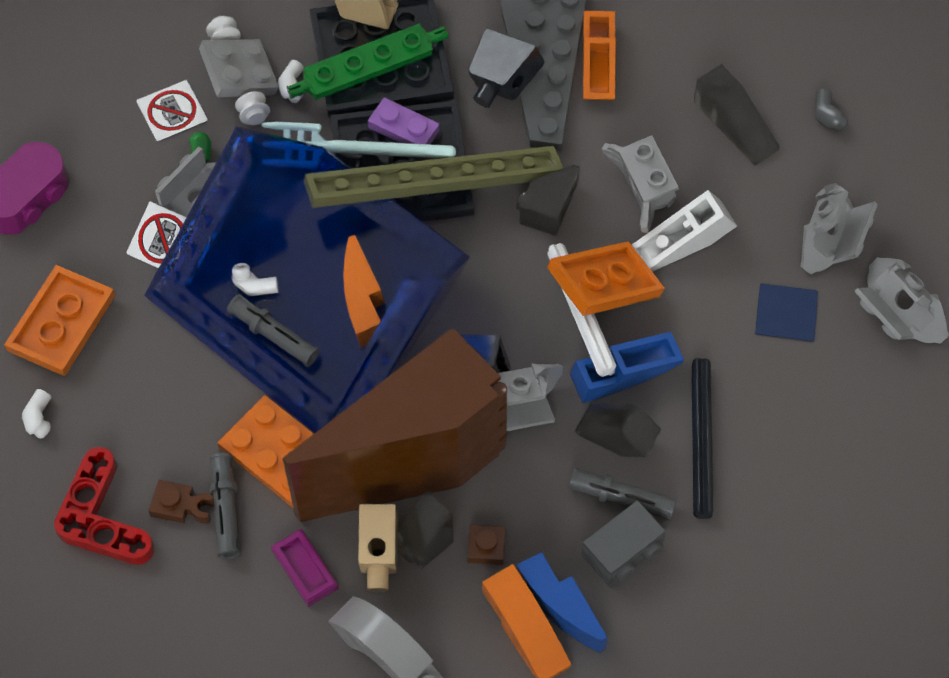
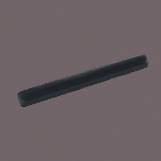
(702, 439)

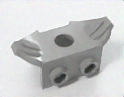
(646, 174)
(187, 178)
(850, 224)
(922, 321)
(527, 394)

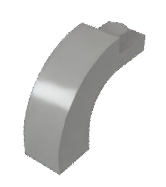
(382, 640)

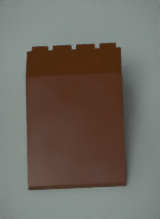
(408, 435)

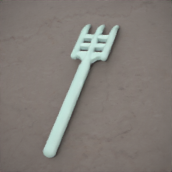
(361, 147)

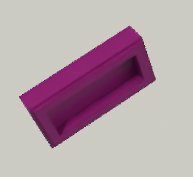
(304, 567)

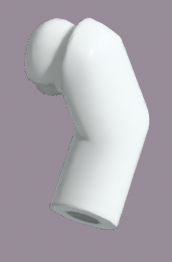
(290, 77)
(250, 284)
(33, 416)

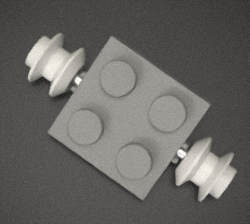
(238, 69)

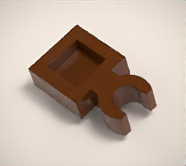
(176, 500)

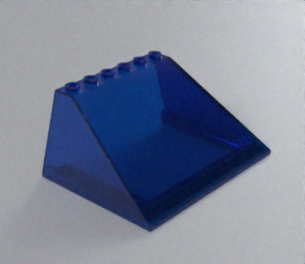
(262, 217)

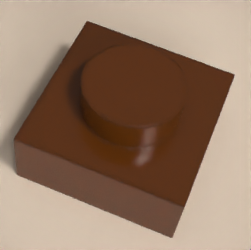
(486, 544)

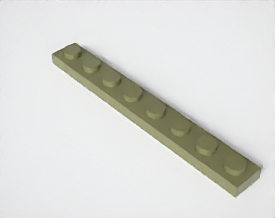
(430, 176)

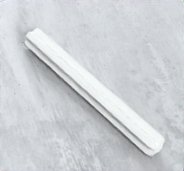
(589, 328)

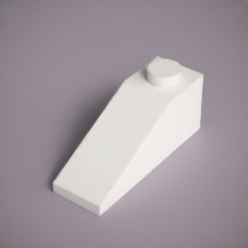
(685, 232)

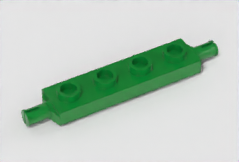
(367, 61)

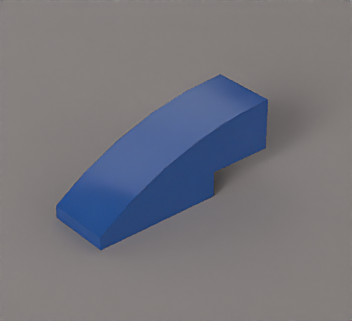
(635, 364)
(562, 602)

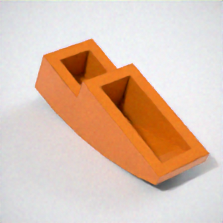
(599, 55)
(361, 292)
(525, 623)

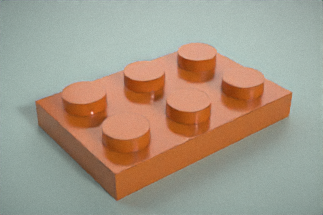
(605, 278)
(60, 320)
(262, 441)

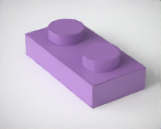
(402, 124)

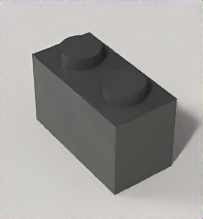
(624, 544)

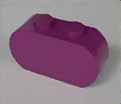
(29, 185)

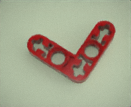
(87, 514)

